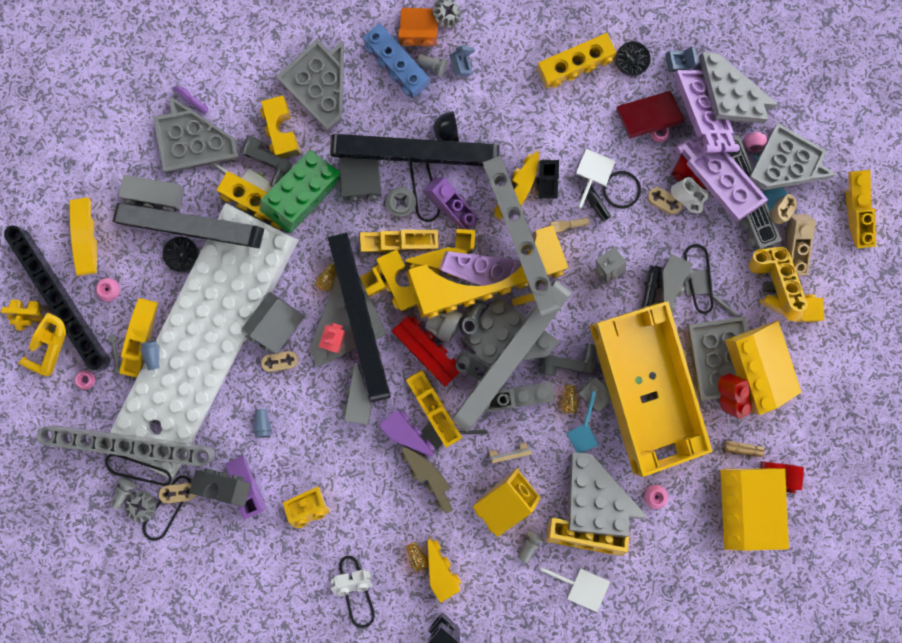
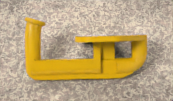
(54, 340)

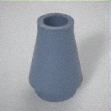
(150, 353)
(261, 424)

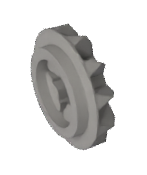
(439, 12)
(400, 193)
(148, 503)

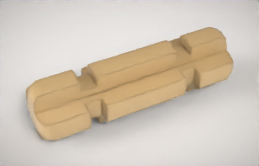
(744, 448)

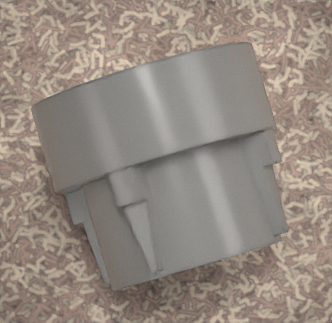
(444, 325)

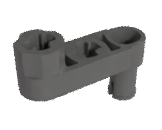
(252, 150)
(471, 362)
(549, 364)

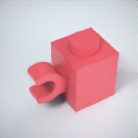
(332, 338)

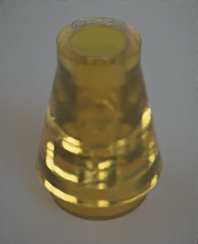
(326, 278)
(569, 399)
(416, 557)

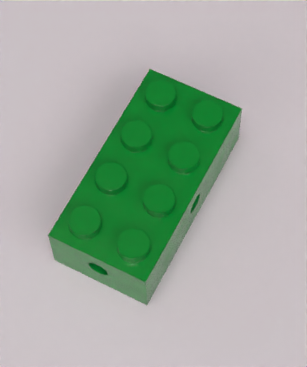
(299, 191)

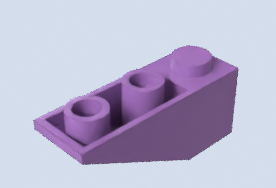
(450, 203)
(401, 431)
(254, 502)

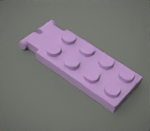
(715, 133)
(723, 179)

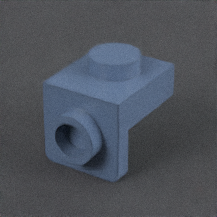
(681, 59)
(461, 62)

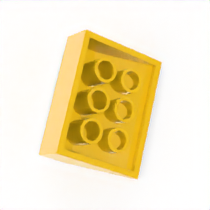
(766, 364)
(754, 509)

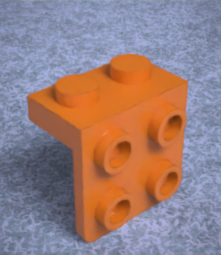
(418, 27)

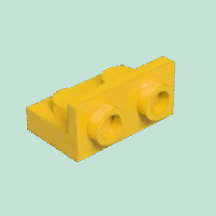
(305, 508)

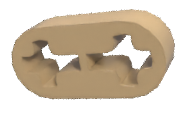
(662, 205)
(783, 209)
(280, 366)
(176, 488)

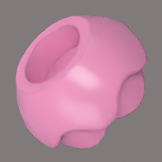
(755, 142)
(113, 289)
(651, 492)

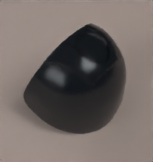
(446, 127)

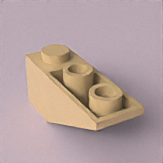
(799, 241)

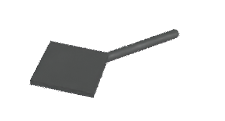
(430, 434)

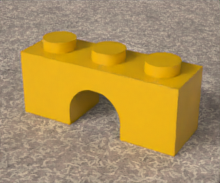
(276, 111)
(390, 266)

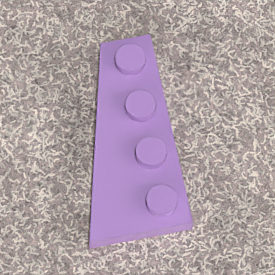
(478, 268)

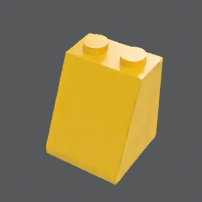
(507, 503)

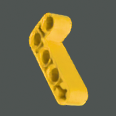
(779, 263)

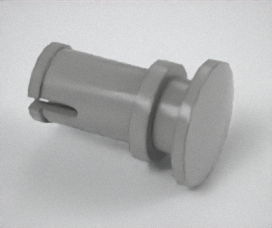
(434, 65)
(122, 490)
(530, 546)

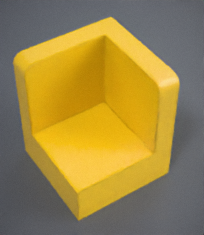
(465, 240)
(372, 282)

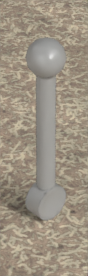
(112, 338)

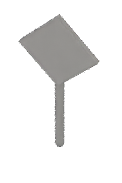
(701, 286)

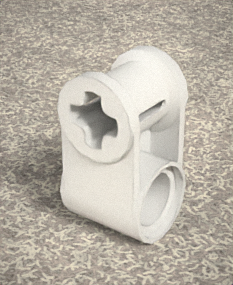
(690, 193)

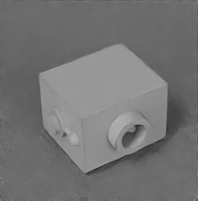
(610, 265)
(602, 394)

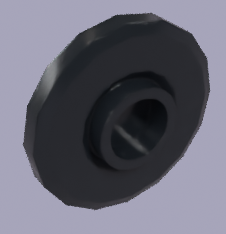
(633, 58)
(180, 253)

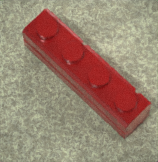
(425, 350)

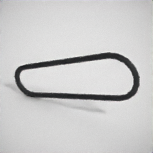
(414, 192)
(709, 279)
(137, 478)
(173, 517)
(347, 597)

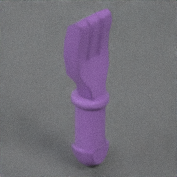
(192, 100)

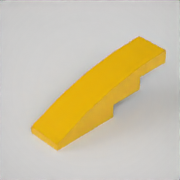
(82, 237)
(401, 240)
(434, 408)

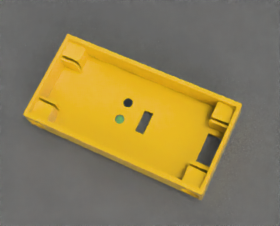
(642, 356)

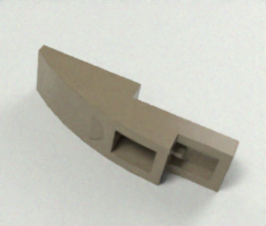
(424, 470)

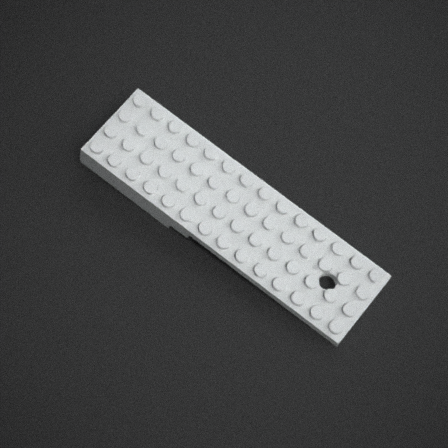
(203, 337)

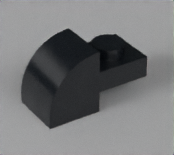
(548, 179)

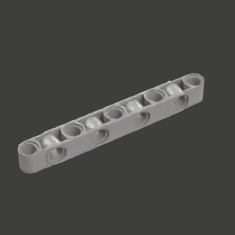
(521, 236)

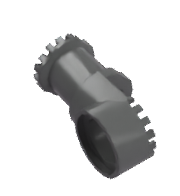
(472, 316)

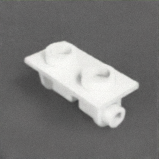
(342, 585)

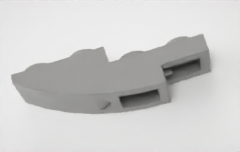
(521, 396)

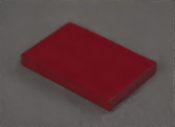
(650, 114)

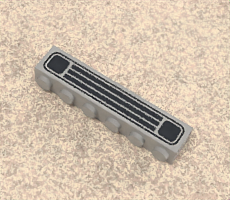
(758, 224)

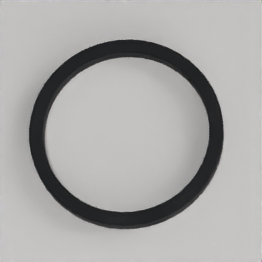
(638, 185)

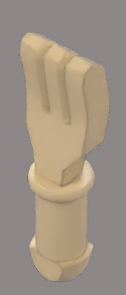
(562, 226)

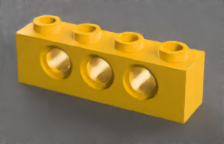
(600, 45)
(233, 183)
(559, 533)

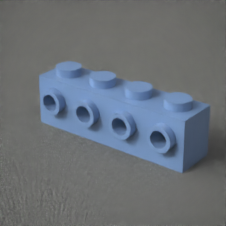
(396, 61)

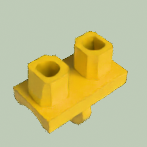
(22, 317)

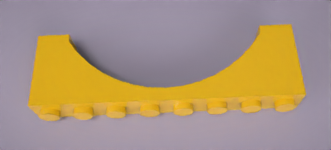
(439, 294)

